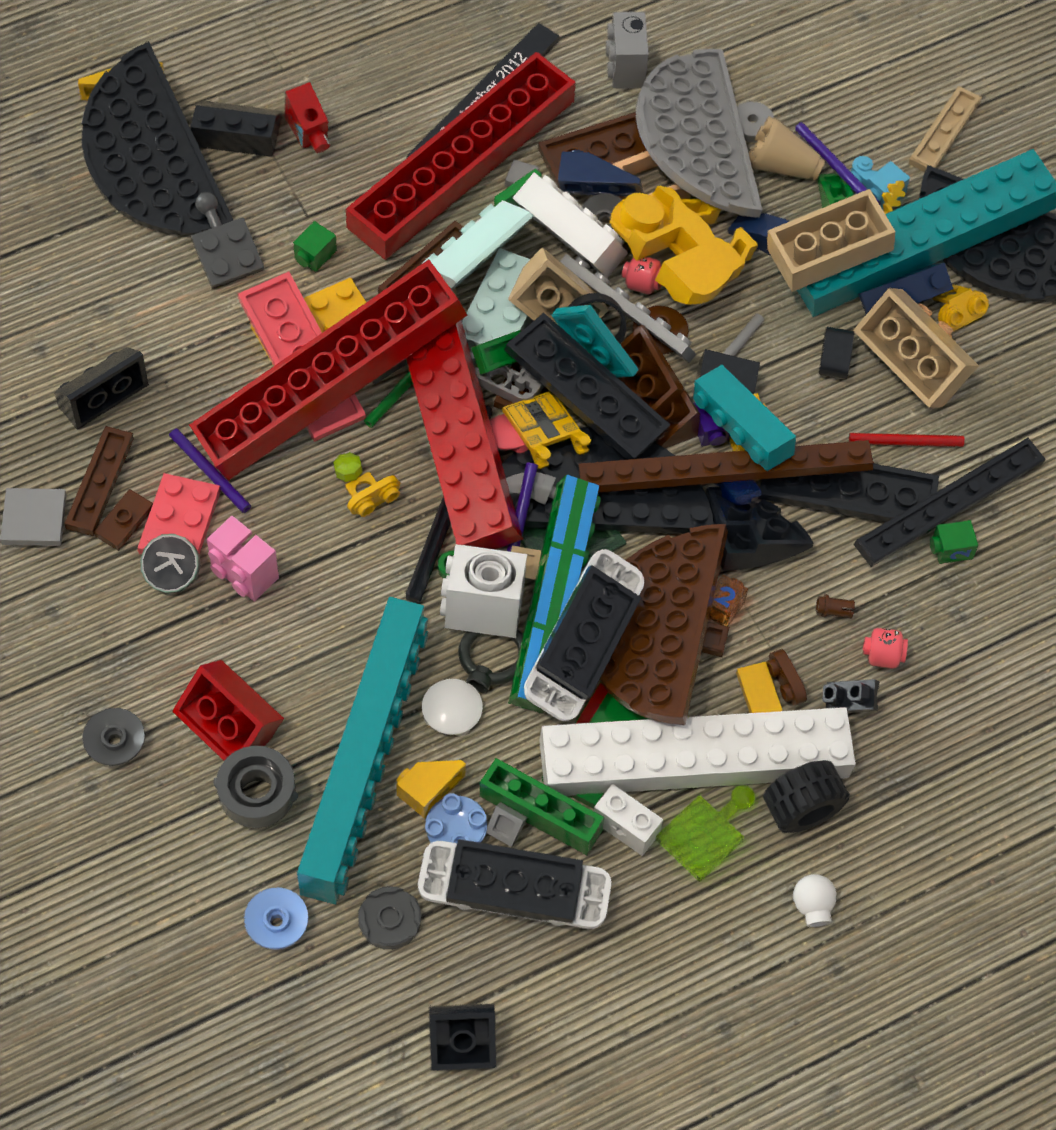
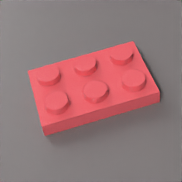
(182, 509)

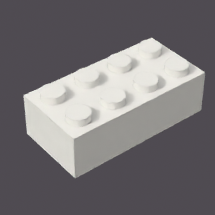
(572, 224)

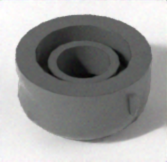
(251, 765)

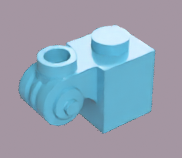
(878, 180)

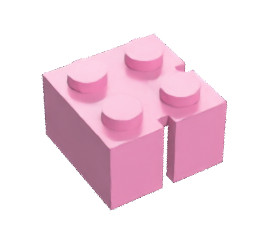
(247, 567)

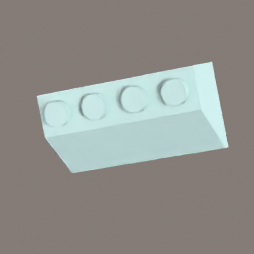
(479, 241)

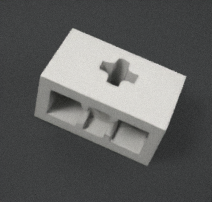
(628, 819)

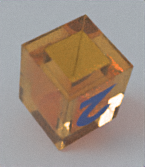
(728, 600)

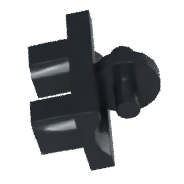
(855, 695)

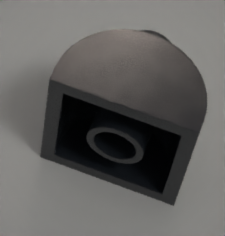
(462, 1036)

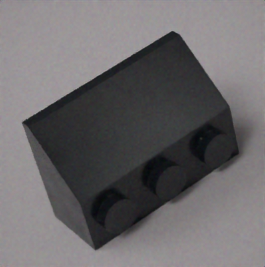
(236, 128)
(102, 387)

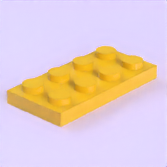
(332, 304)

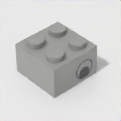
(627, 50)

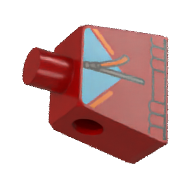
(306, 117)

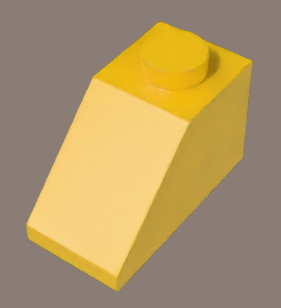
(429, 783)

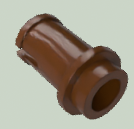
(833, 606)

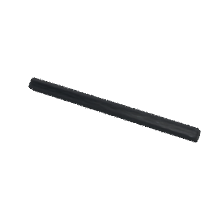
(431, 550)

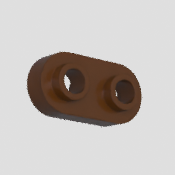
(791, 684)

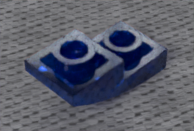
(739, 491)

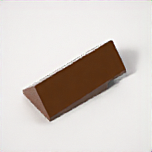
(660, 388)

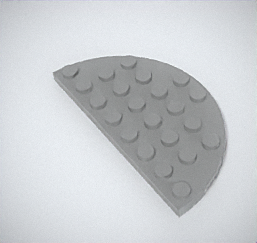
(696, 131)

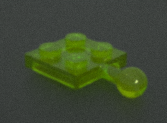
(702, 836)

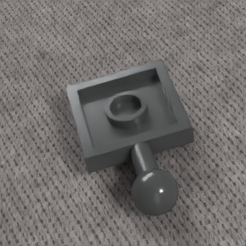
(225, 249)

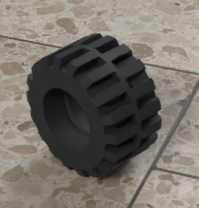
(806, 796)

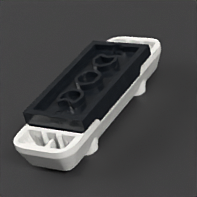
(585, 636)
(515, 883)

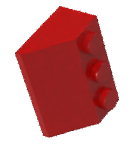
(226, 710)

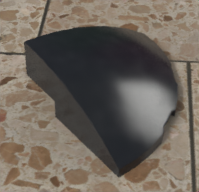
(756, 532)

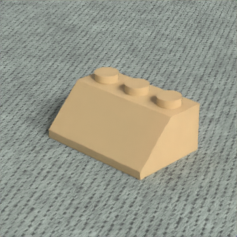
(548, 286)

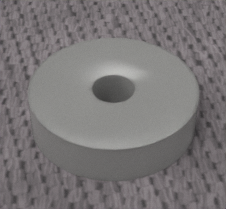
(752, 112)

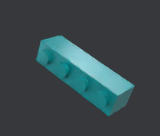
(744, 418)

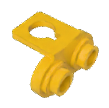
(961, 307)
(367, 500)

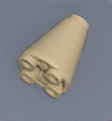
(784, 152)

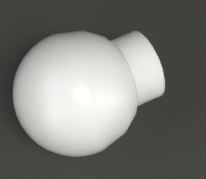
(815, 899)

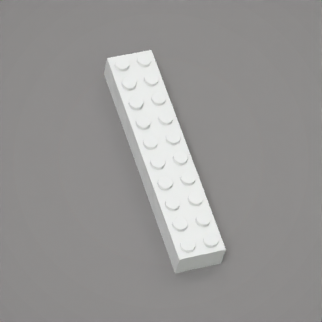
(693, 755)

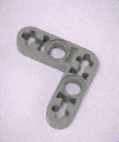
(522, 380)

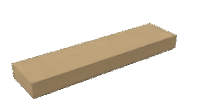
(945, 129)

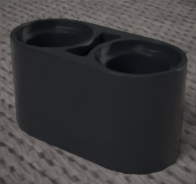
(836, 352)

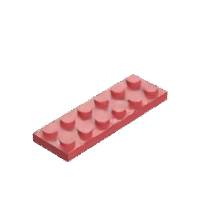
(283, 327)

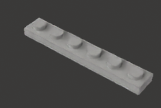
(637, 312)

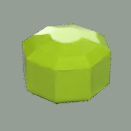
(347, 467)

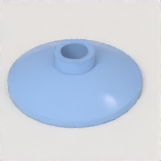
(276, 904)

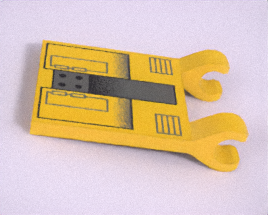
(543, 423)

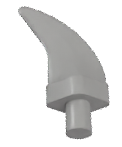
(542, 487)

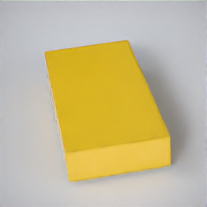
(758, 688)

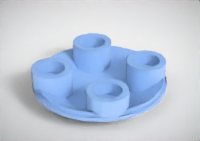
(456, 819)

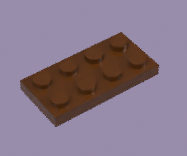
(608, 140)

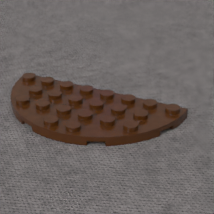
(664, 639)

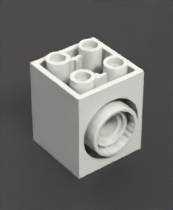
(483, 590)

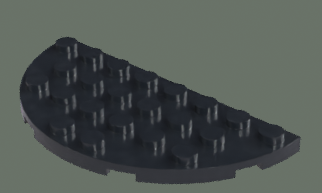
(145, 150)
(1011, 264)
(638, 510)

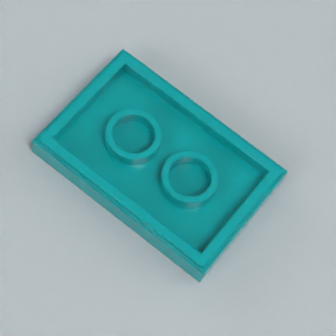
(592, 334)

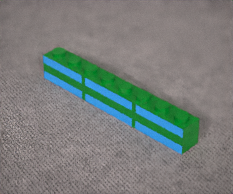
(557, 573)

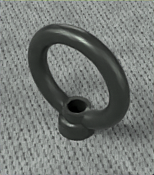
(481, 676)

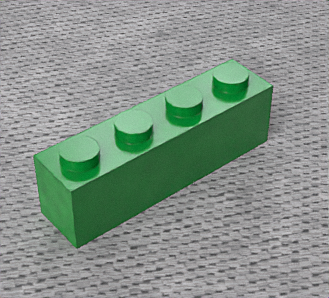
(542, 806)

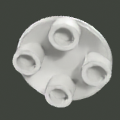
(452, 707)

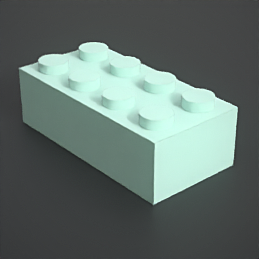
(491, 311)

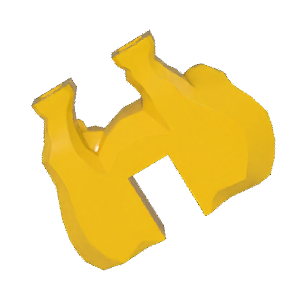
(702, 259)

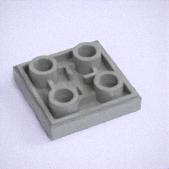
(33, 517)

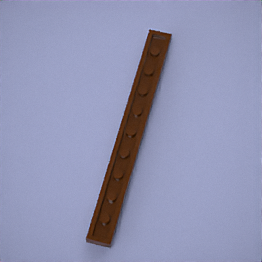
(725, 467)

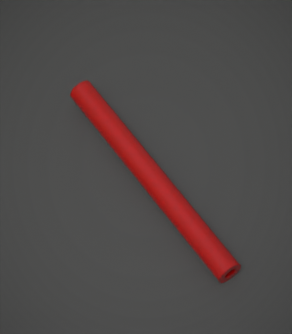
(909, 439)

